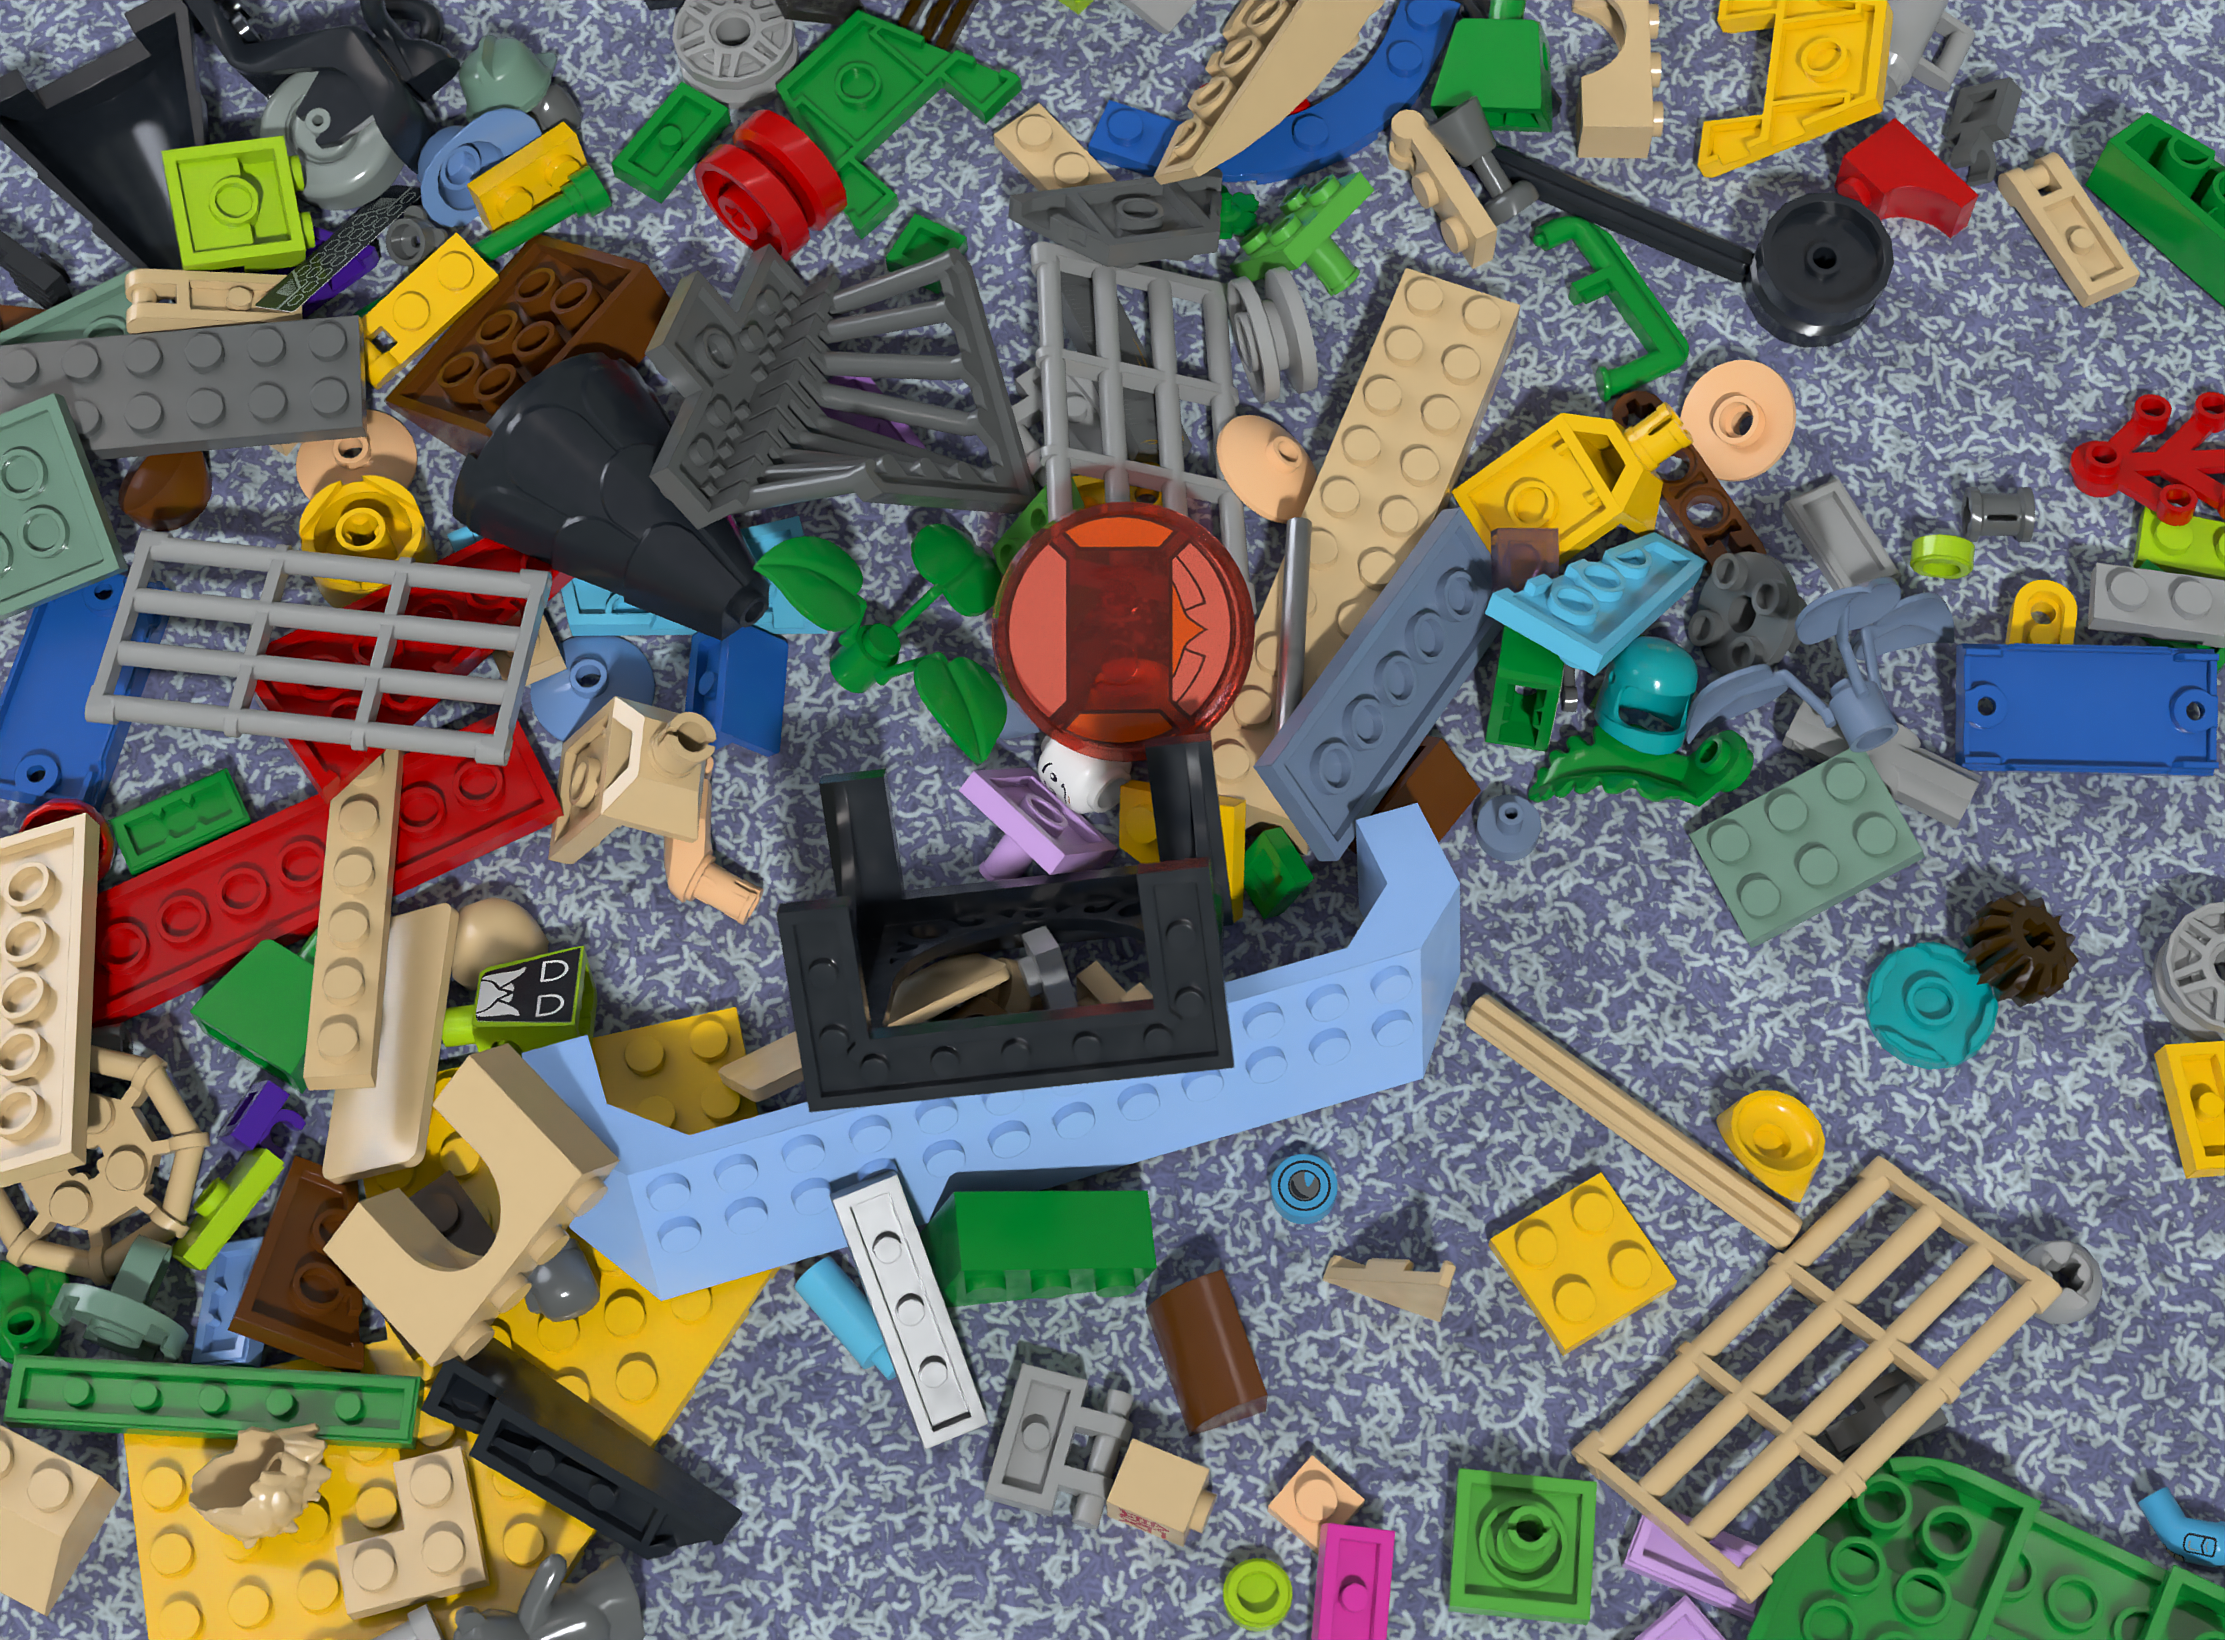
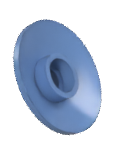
(566, 706)

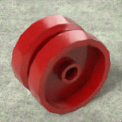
(771, 185)

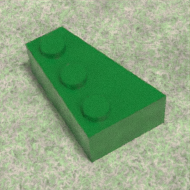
(1039, 1245)

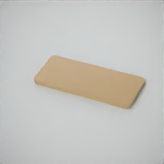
(915, 1001)
(389, 1124)

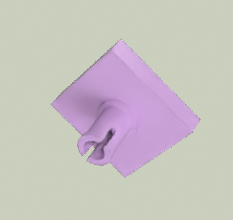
(1034, 826)

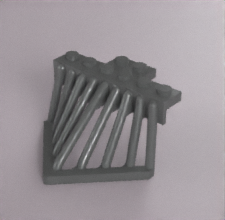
(756, 382)

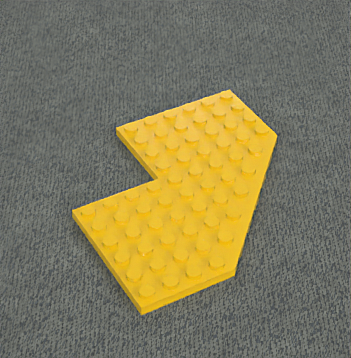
(623, 1357)

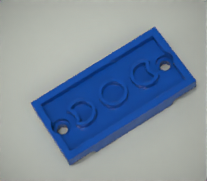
(48, 695)
(2086, 709)

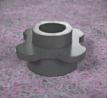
(402, 238)

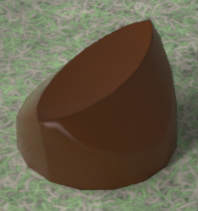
(166, 490)

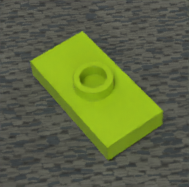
(225, 1206)

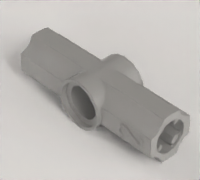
(1907, 770)

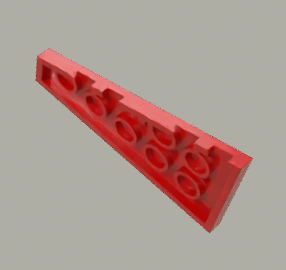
(337, 765)

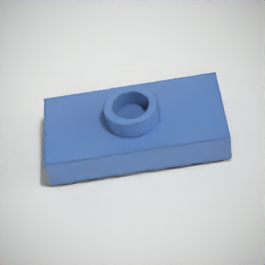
(220, 1298)

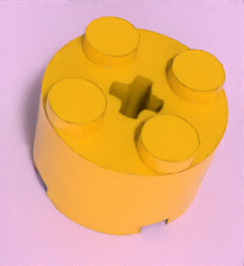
(364, 521)

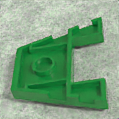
(866, 87)

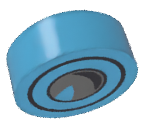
(1303, 1189)

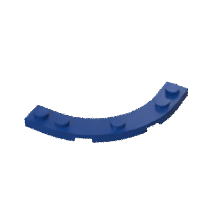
(1313, 136)

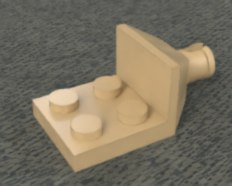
(632, 771)

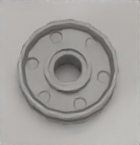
(728, 73)
(1272, 334)
(2186, 974)

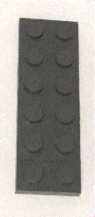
(199, 386)

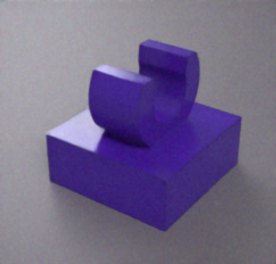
(255, 1117)

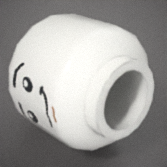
(1080, 780)

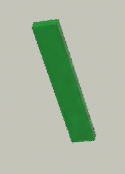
(212, 1400)

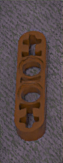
(1694, 488)

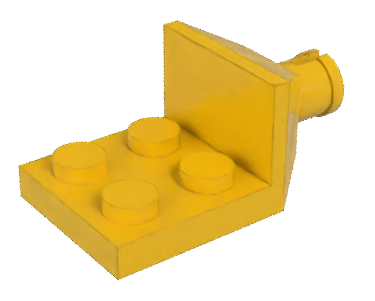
(1576, 478)

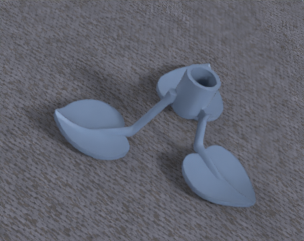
(1856, 702)

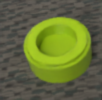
(1942, 556)
(1257, 1594)

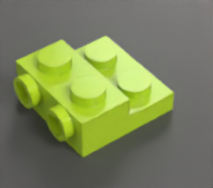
(238, 205)

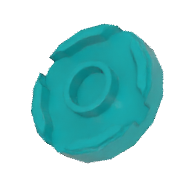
(1919, 1024)

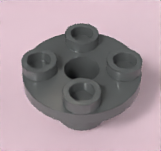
(1746, 612)

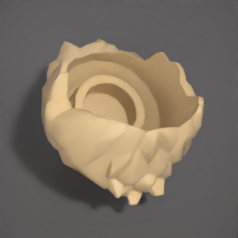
(261, 1482)

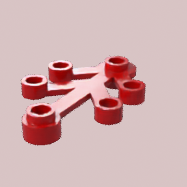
(2111, 466)

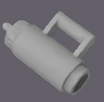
(1911, 32)

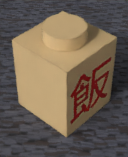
(1161, 1493)

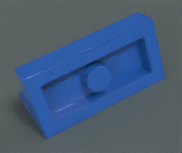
(740, 687)

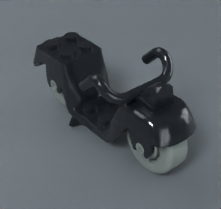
(339, 95)

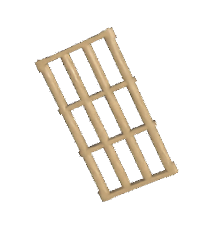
(1798, 1436)

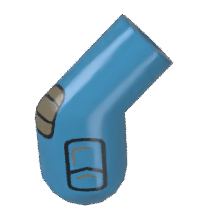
(2184, 1537)

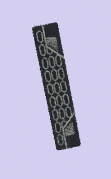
(339, 249)

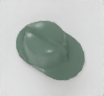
(504, 76)

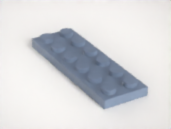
(1384, 687)

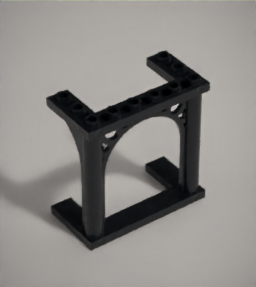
(858, 947)

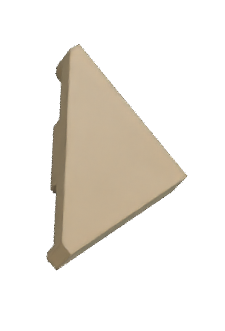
(1395, 1283)

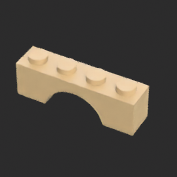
(1617, 102)

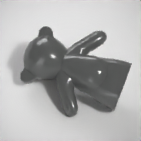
(594, 1609)

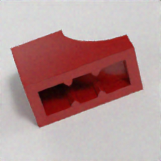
(1905, 179)

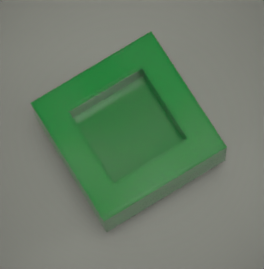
(922, 241)
(1274, 873)

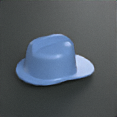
(464, 153)

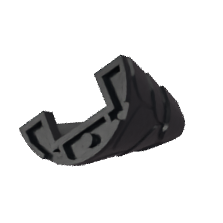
(104, 129)
(576, 491)

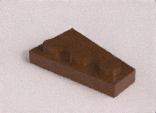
(294, 1289)

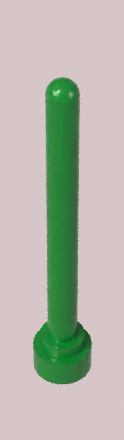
(579, 197)

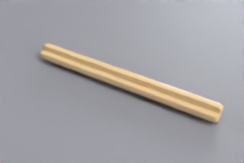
(1634, 1122)

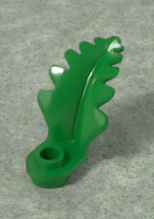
(1716, 766)

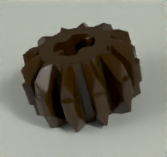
(2019, 949)

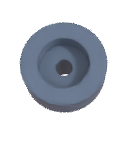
(1508, 827)

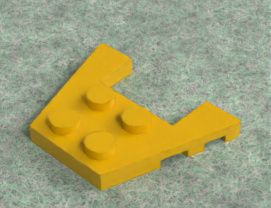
(1821, 75)

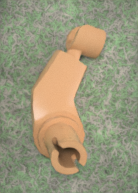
(693, 869)

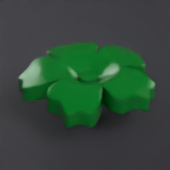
(1237, 214)

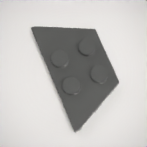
(1128, 218)

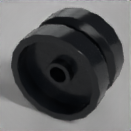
(1818, 270)

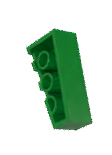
(2169, 194)

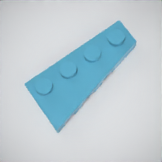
(1600, 604)
(604, 613)

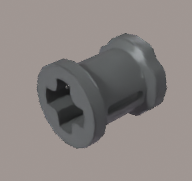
(1998, 514)

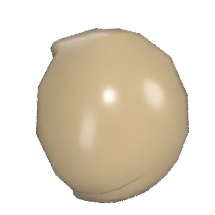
(491, 935)

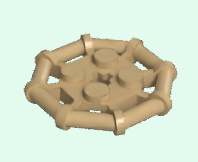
(123, 1180)

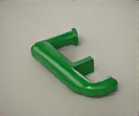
(1629, 294)

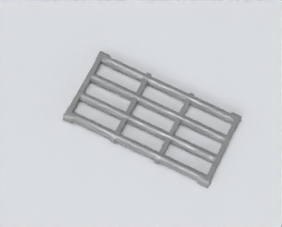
(1113, 375)
(269, 611)

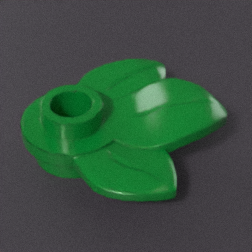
(27, 1303)

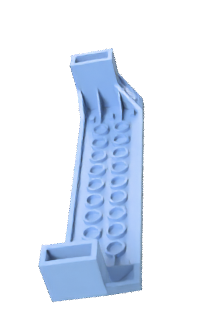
(1303, 1039)

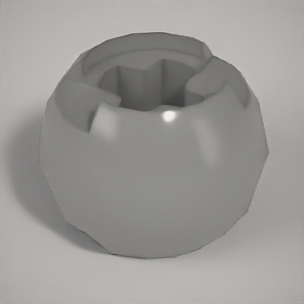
(2082, 1289)

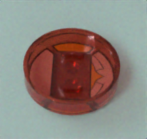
(1122, 629)

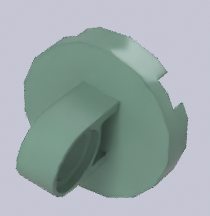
(124, 1316)

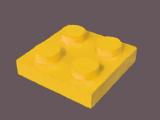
(1582, 1263)

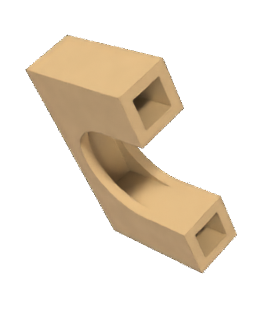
(545, 1176)

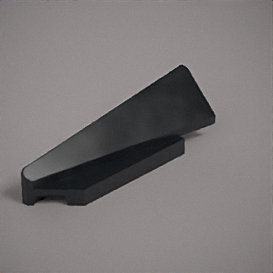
(575, 1455)

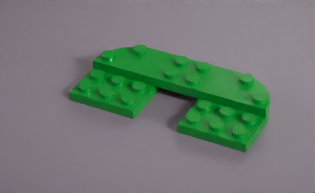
(1972, 1559)

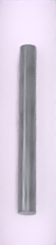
(1293, 619)

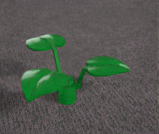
(824, 587)

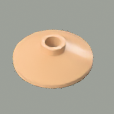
(1720, 404)
(385, 453)
(1265, 467)

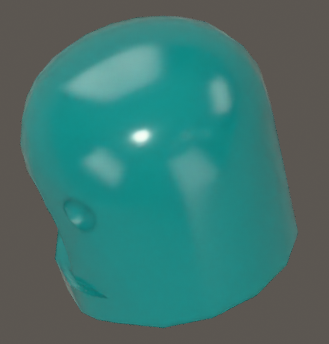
(1653, 679)

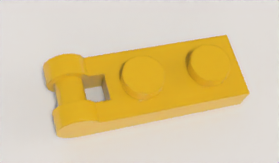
(424, 307)

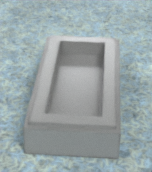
(1838, 537)

